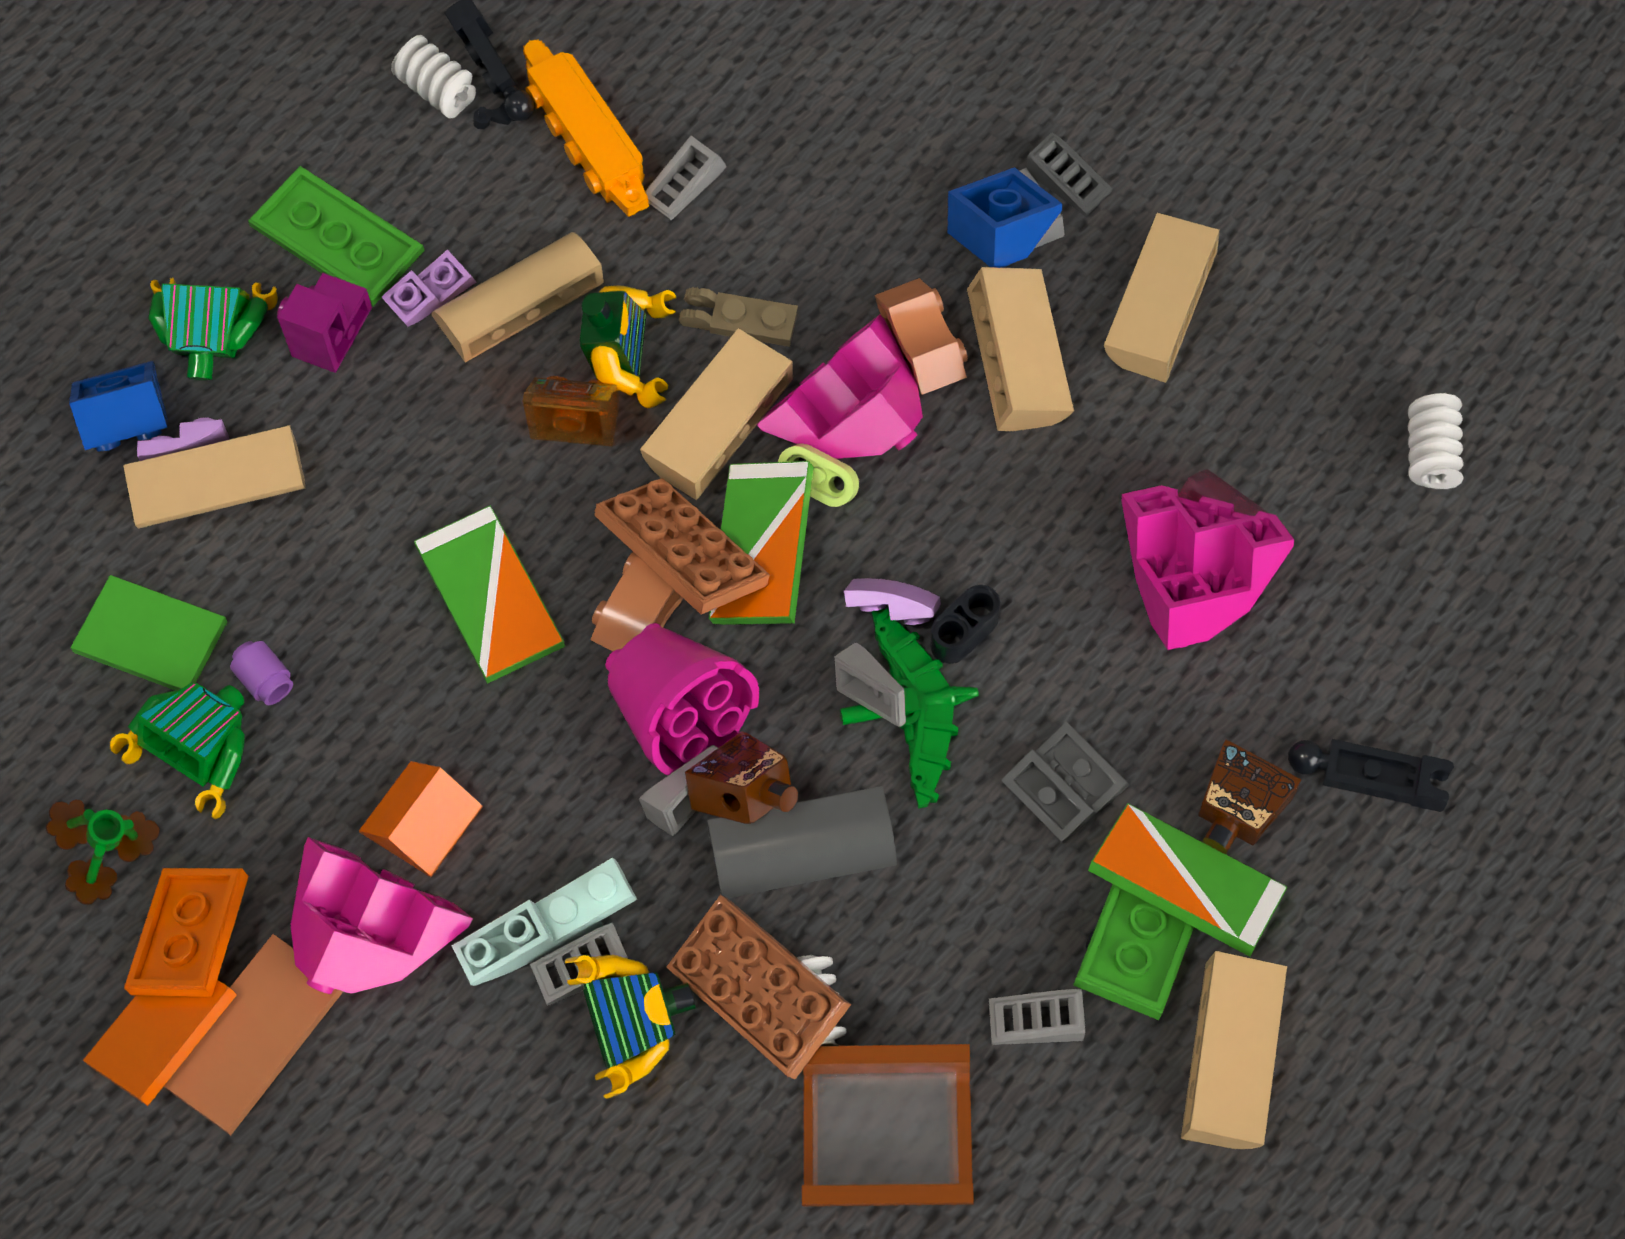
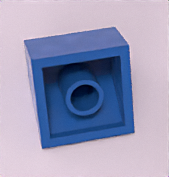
(1001, 217)
(118, 407)

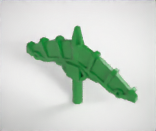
(927, 704)

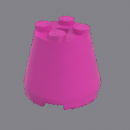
(679, 695)

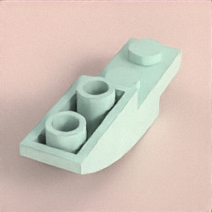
(544, 926)

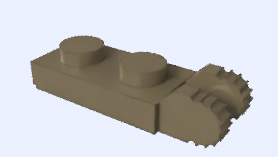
(759, 318)

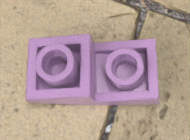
(419, 295)
(192, 435)
(904, 600)

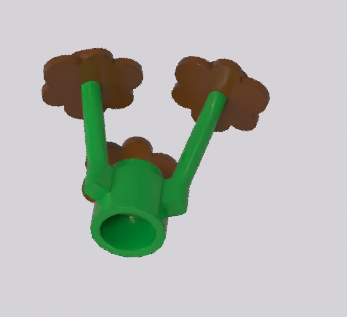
(103, 832)

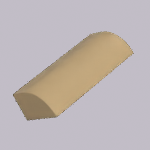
(519, 296)
(1161, 296)
(1019, 348)
(717, 413)
(214, 476)
(1234, 1052)

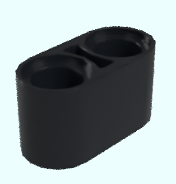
(964, 624)

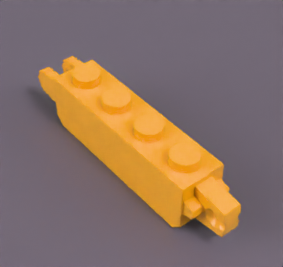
(587, 127)

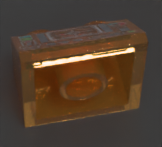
(571, 410)

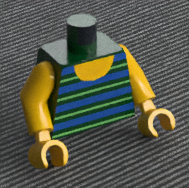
(615, 338)
(628, 1015)

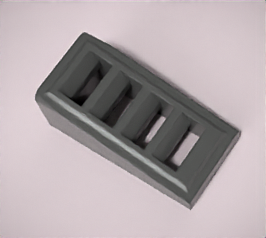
(1065, 155)

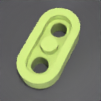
(824, 473)

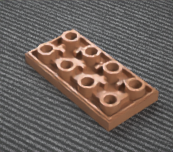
(682, 545)
(758, 986)
(251, 1038)

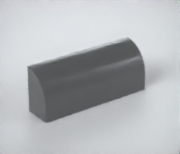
(804, 845)

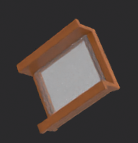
(888, 1126)

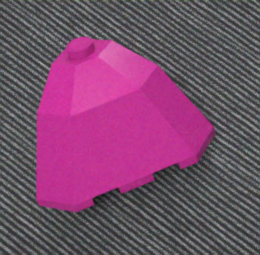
(854, 402)
(1199, 561)
(361, 925)

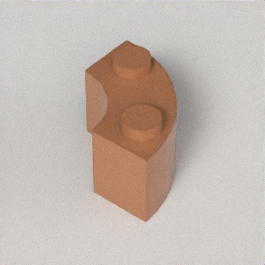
(922, 334)
(635, 603)

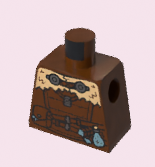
(741, 781)
(1244, 797)

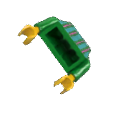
(206, 321)
(192, 734)

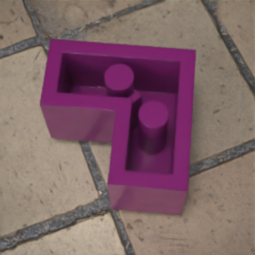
(323, 320)

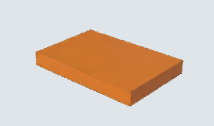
(186, 932)
(155, 1039)

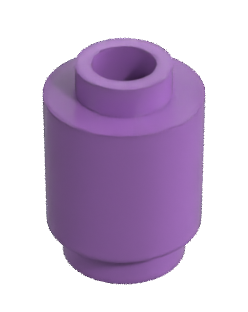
(261, 672)

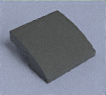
(1051, 796)

